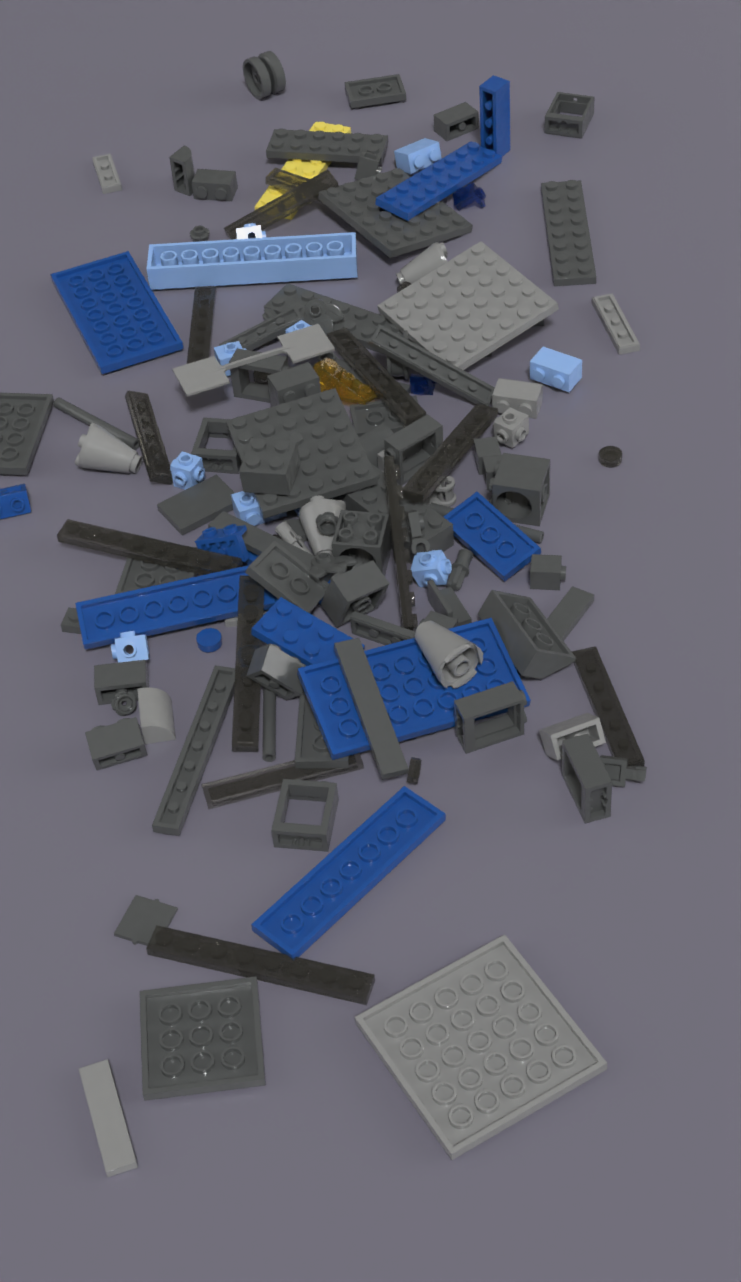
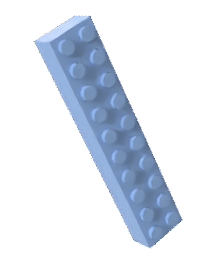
(252, 261)

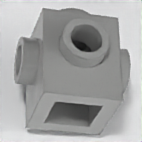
(511, 427)

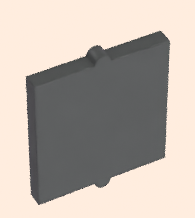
(142, 919)

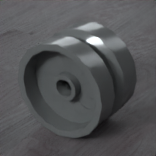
(264, 75)

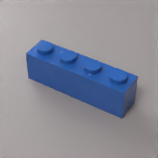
(495, 115)

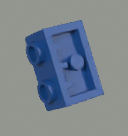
(14, 501)
(224, 541)

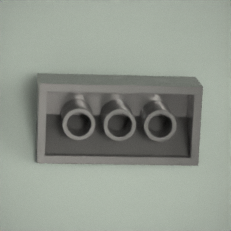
(526, 634)

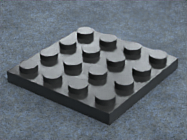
(201, 1038)

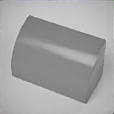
(156, 715)

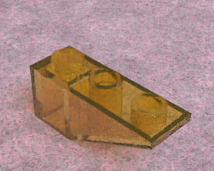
(347, 386)

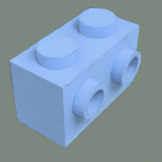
(417, 155)
(556, 369)
(247, 509)

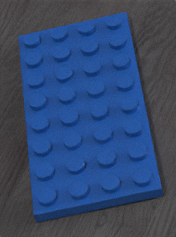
(116, 312)
(408, 689)

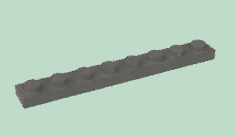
(195, 752)

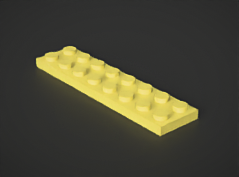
(303, 168)

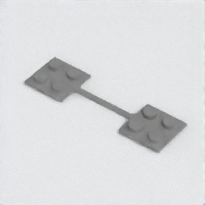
(209, 374)

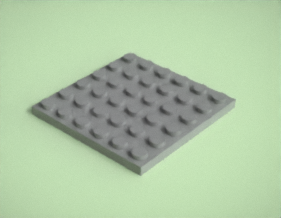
(468, 307)
(479, 1046)

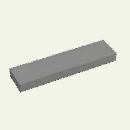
(615, 324)
(108, 1118)

